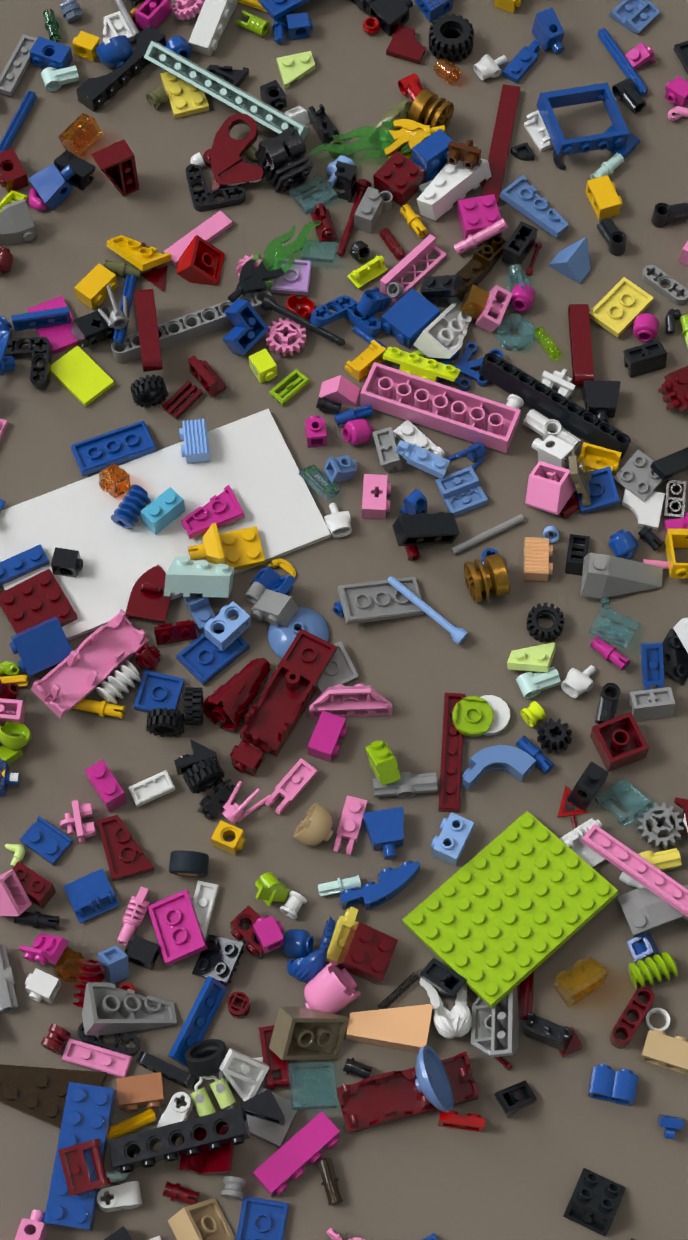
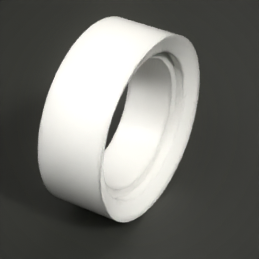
(664, 1013)

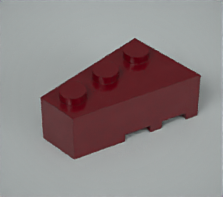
(119, 166)

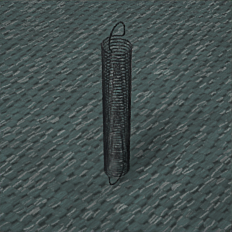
(402, 992)

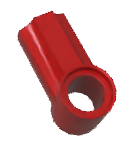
(410, 86)

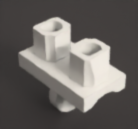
(560, 382)

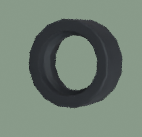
(205, 1057)

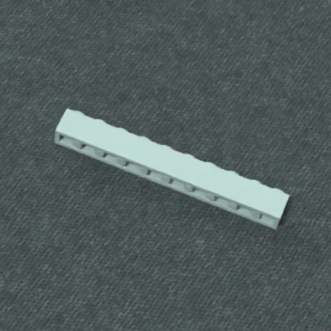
(222, 90)

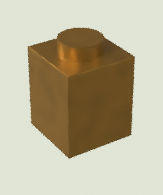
(474, 301)

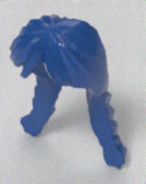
(308, 967)

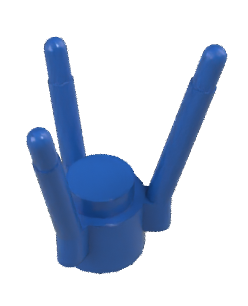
(473, 453)

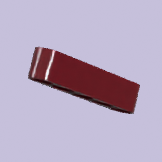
(148, 330)
(580, 343)

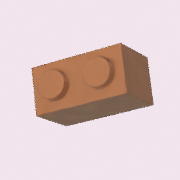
(140, 1091)

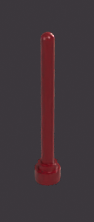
(361, 187)

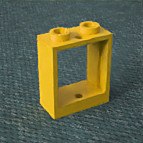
(676, 539)

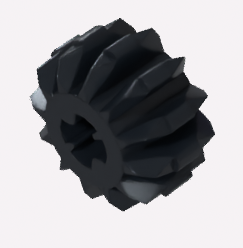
(562, 739)

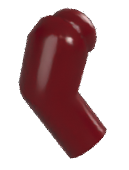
(571, 506)

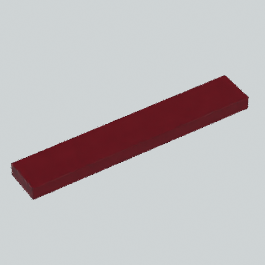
(450, 758)

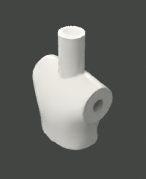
(488, 67)
(338, 522)
(578, 682)

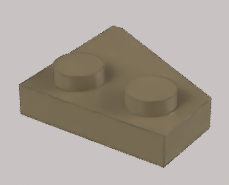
(581, 478)

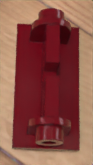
(326, 229)
(180, 632)

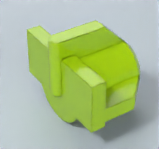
(270, 889)

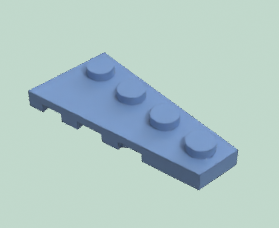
(529, 203)

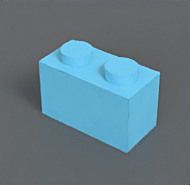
(162, 511)

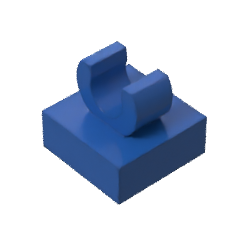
(670, 1124)

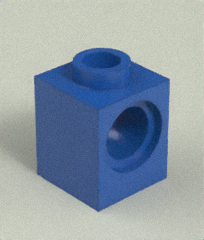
(298, 26)

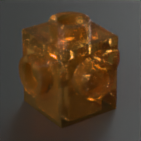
(114, 480)

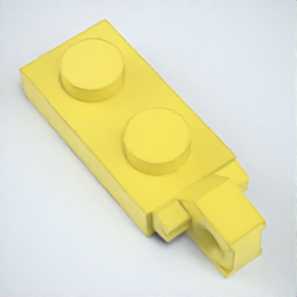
(340, 934)

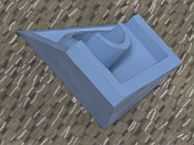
(573, 261)

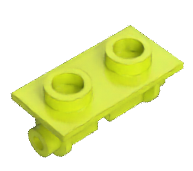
(368, 272)

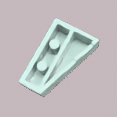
(200, 577)

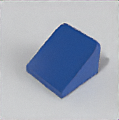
(642, 946)

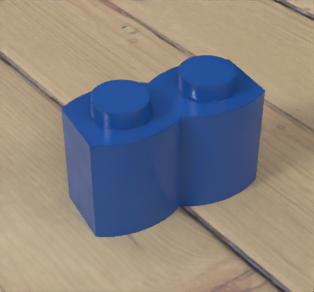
(613, 1085)

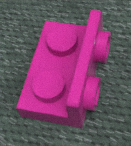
(45, 949)

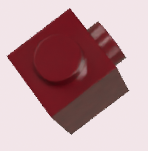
(246, 758)

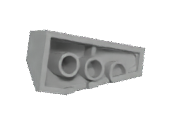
(647, 911)

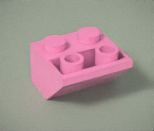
(549, 488)

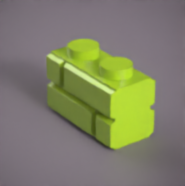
(382, 762)

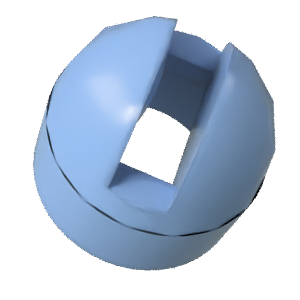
(555, 537)

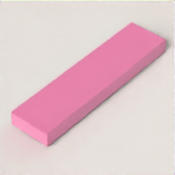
(207, 230)

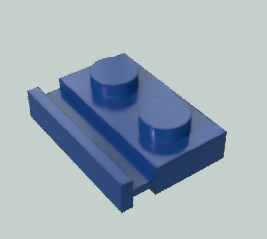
(46, 841)

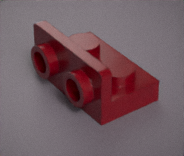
(206, 376)

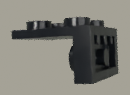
(594, 1202)

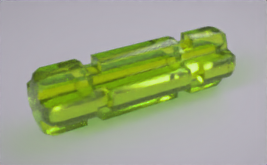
(547, 343)

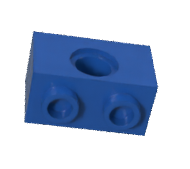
(50, 54)

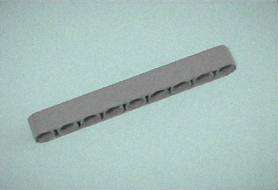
(183, 329)

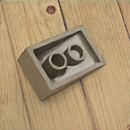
(307, 1034)

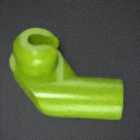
(9, 668)

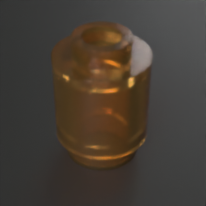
(447, 70)

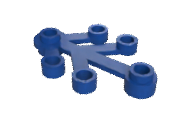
(467, 366)

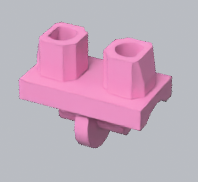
(83, 830)

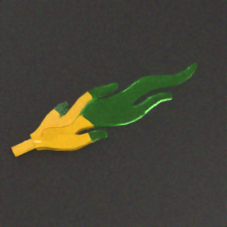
(386, 140)

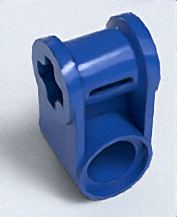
(373, 302)

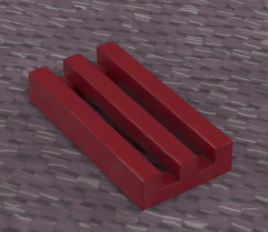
(173, 402)

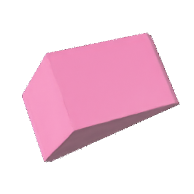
(340, 390)

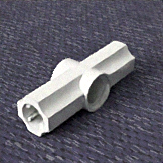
(543, 425)

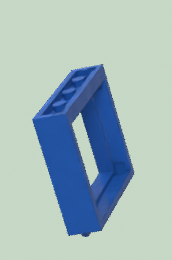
(582, 95)

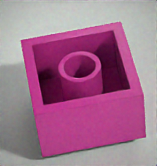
(477, 214)

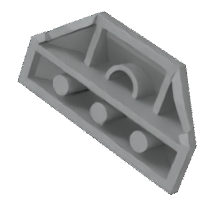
(496, 1029)

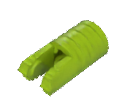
(254, 24)

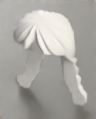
(449, 1023)

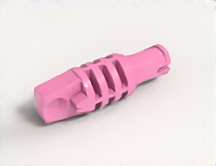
(133, 916)

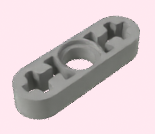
(661, 276)

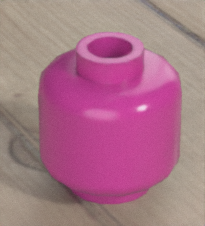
(522, 298)
(645, 327)
(357, 432)

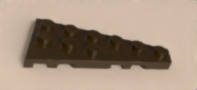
(42, 1090)

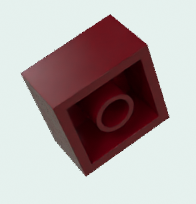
(400, 178)
(619, 741)
(367, 952)

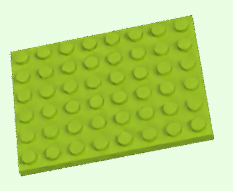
(510, 908)

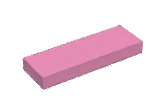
(97, 1058)

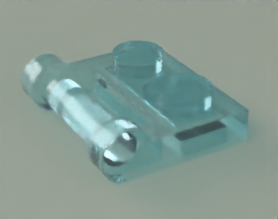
(321, 194)
(627, 797)

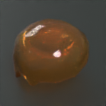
(67, 965)

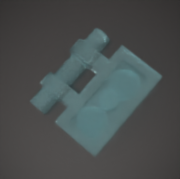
(611, 631)

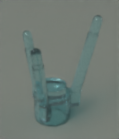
(516, 276)

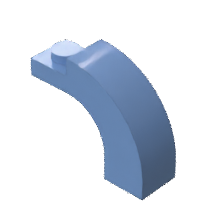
(498, 758)

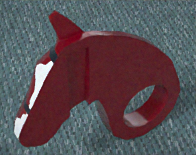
(226, 153)

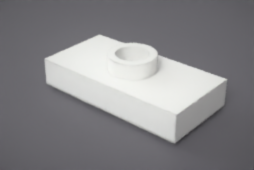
(151, 788)

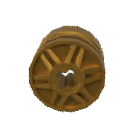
(430, 110)
(490, 577)

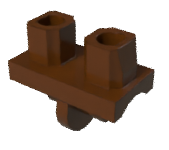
(464, 152)

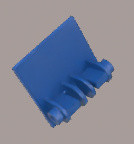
(91, 895)

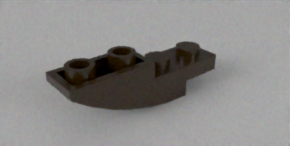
(482, 262)

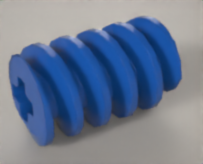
(131, 507)

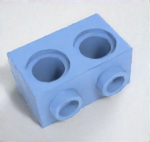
(231, 628)

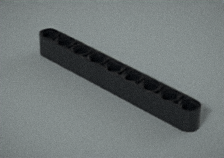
(553, 404)

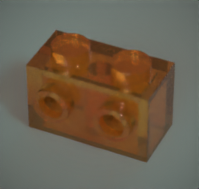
(80, 135)

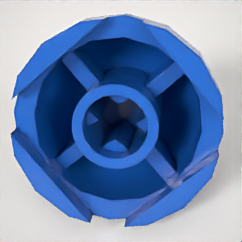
(116, 52)

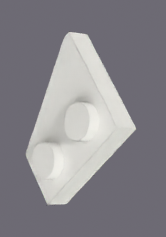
(115, 26)
(243, 1073)

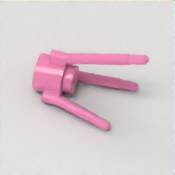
(234, 812)

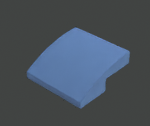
(634, 14)
(461, 491)

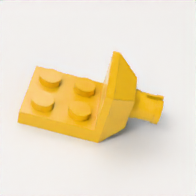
(235, 548)

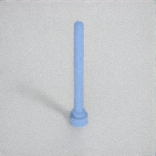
(457, 634)

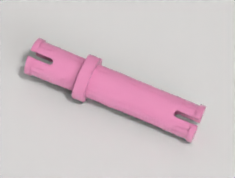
(481, 236)

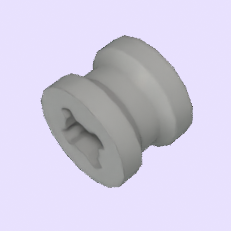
(233, 1188)

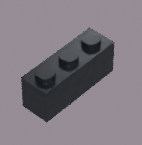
(425, 529)

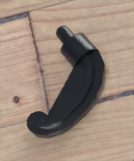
(557, 160)

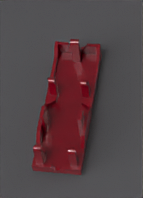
(396, 1097)

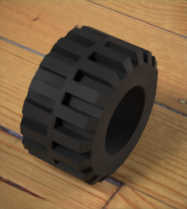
(451, 27)

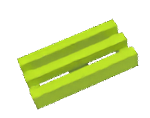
(289, 389)

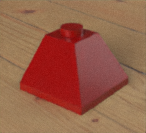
(201, 263)

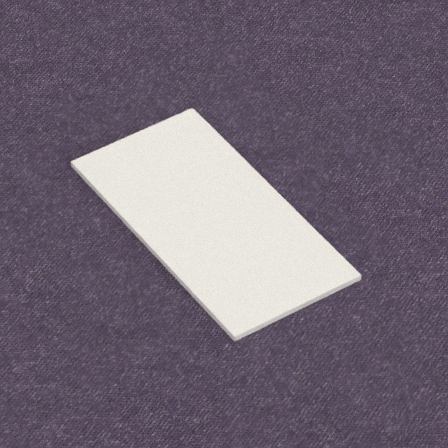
(78, 516)

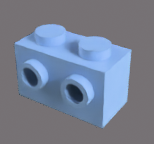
(452, 839)

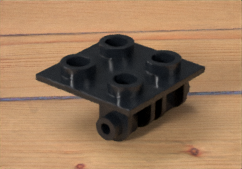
(675, 657)
(219, 959)

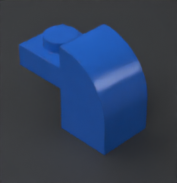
(273, 581)

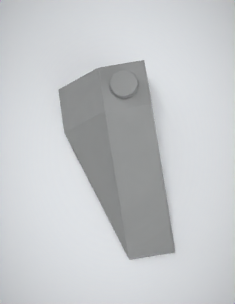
(16, 224)
(613, 576)
(116, 1011)

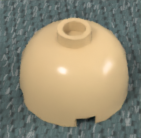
(315, 826)

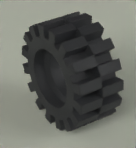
(148, 390)
(545, 611)
(193, 706)
(165, 722)
(203, 775)

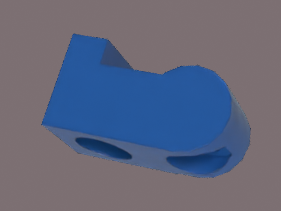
(414, 503)

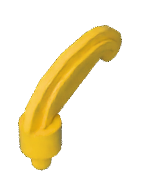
(285, 565)

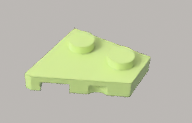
(295, 67)
(532, 658)

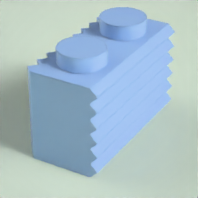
(195, 441)

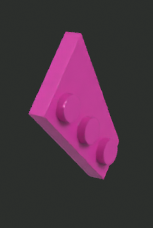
(220, 510)

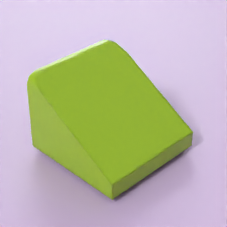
(10, 755)

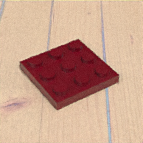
(36, 602)

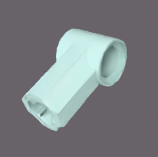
(55, 78)
(533, 684)

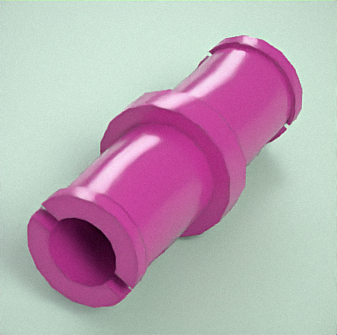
(609, 653)

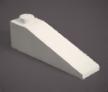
(445, 333)

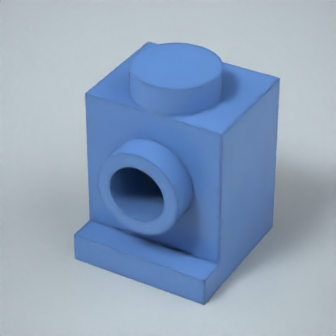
(340, 468)

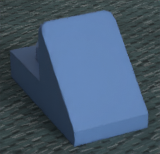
(199, 609)

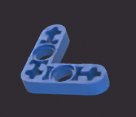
(345, 307)

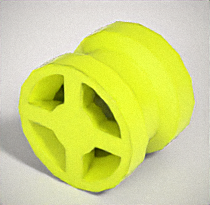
(533, 714)

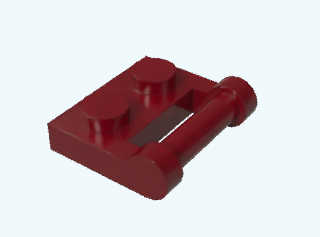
(76, 1168)

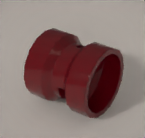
(241, 1008)
(55, 1038)

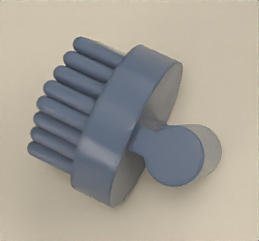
(71, 10)

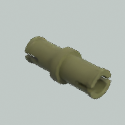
(122, 268)

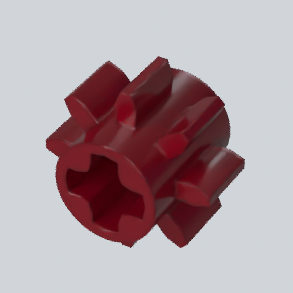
(147, 657)

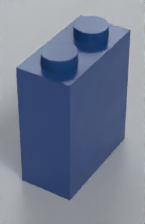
(409, 317)
(40, 646)

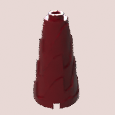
(233, 698)

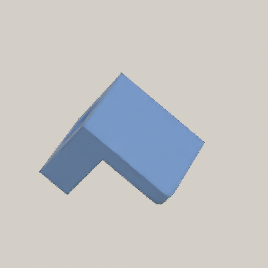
(116, 964)

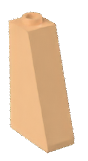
(392, 1027)

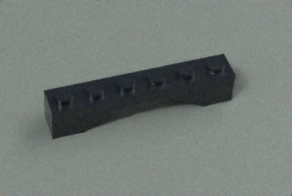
(98, 90)

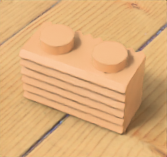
(536, 559)

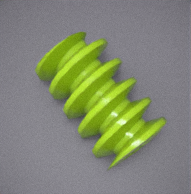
(652, 969)

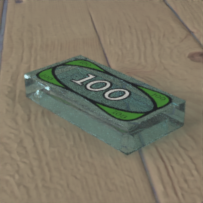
(319, 482)

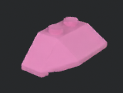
(351, 701)

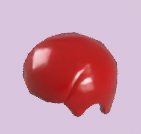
(300, 306)

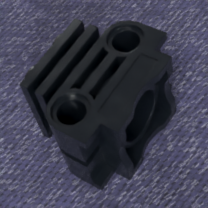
(284, 159)

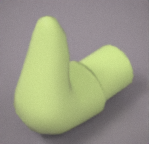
(19, 852)

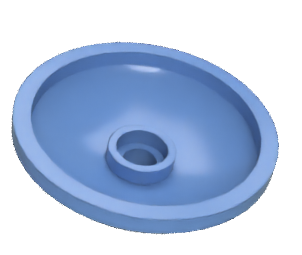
(307, 619)
(433, 1079)

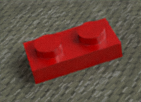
(471, 1122)

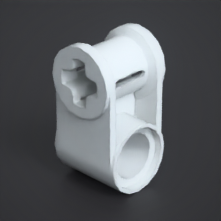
(173, 1113)
(123, 1197)

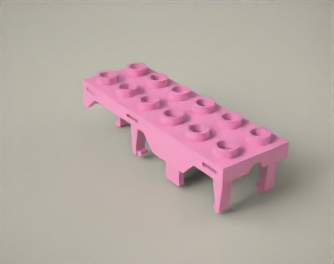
(89, 664)

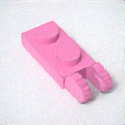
(292, 785)
(350, 823)

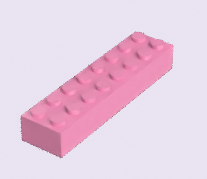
(440, 407)

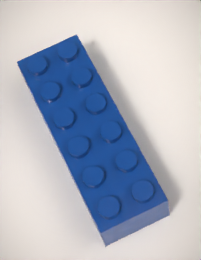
(85, 1118)

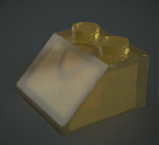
(580, 980)

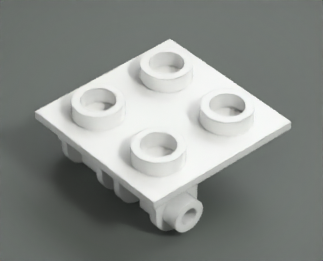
(574, 838)

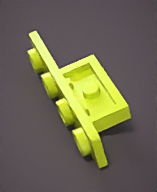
(421, 366)

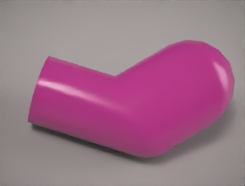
(36, 202)

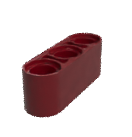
(639, 1010)

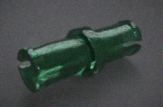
(51, 25)

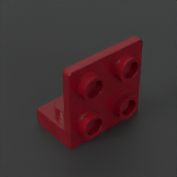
(209, 1161)

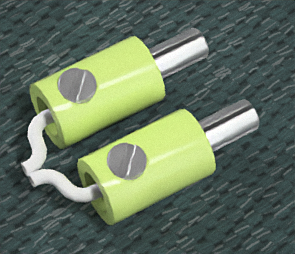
(221, 1091)

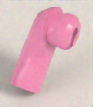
(677, 112)

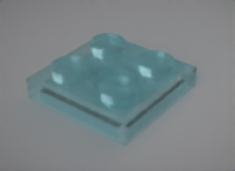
(312, 1085)

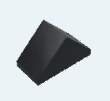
(264, 1107)

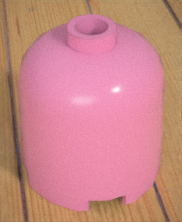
(330, 989)

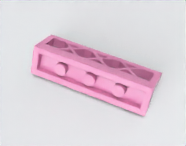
(409, 263)

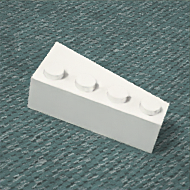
(210, 25)
(450, 186)

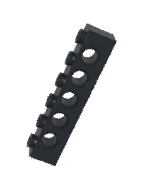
(123, 1146)

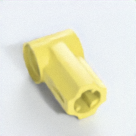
(663, 860)

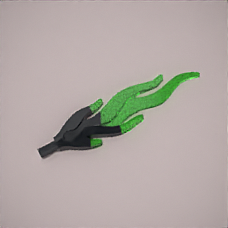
(270, 268)

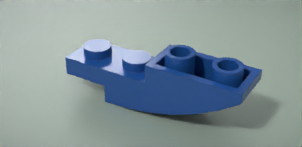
(389, 885)

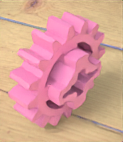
(187, 8)
(285, 337)

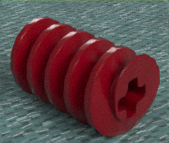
(91, 972)

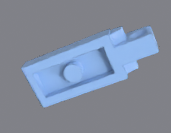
(422, 459)

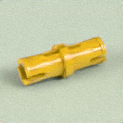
(414, 221)

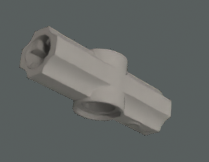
(407, 785)
(8, 996)

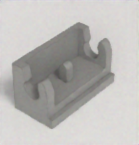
(386, 445)
(652, 704)

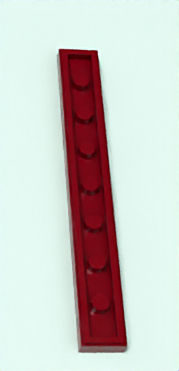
(501, 140)

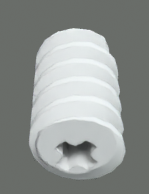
(118, 682)

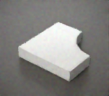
(646, 512)

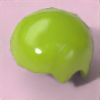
(14, 735)

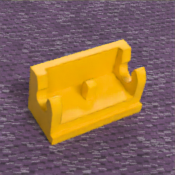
(361, 365)
(599, 457)

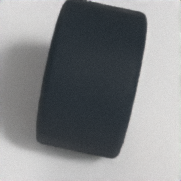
(189, 863)

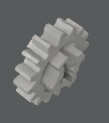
(667, 831)

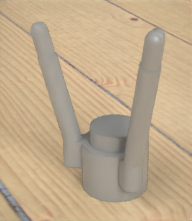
(118, 318)

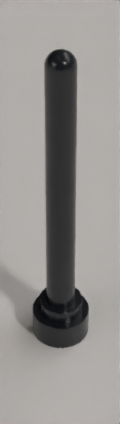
(271, 304)

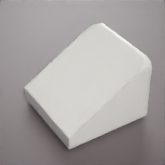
(299, 114)

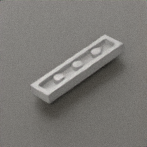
(16, 65)

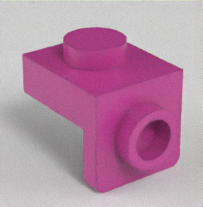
(640, 55)

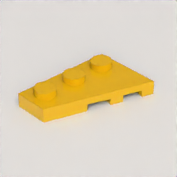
(139, 256)

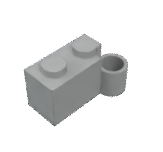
(371, 208)
(271, 605)

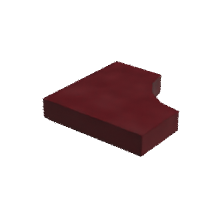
(405, 45)

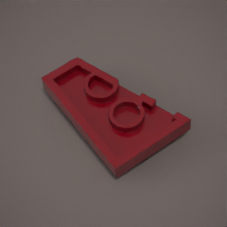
(121, 850)

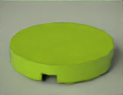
(472, 716)

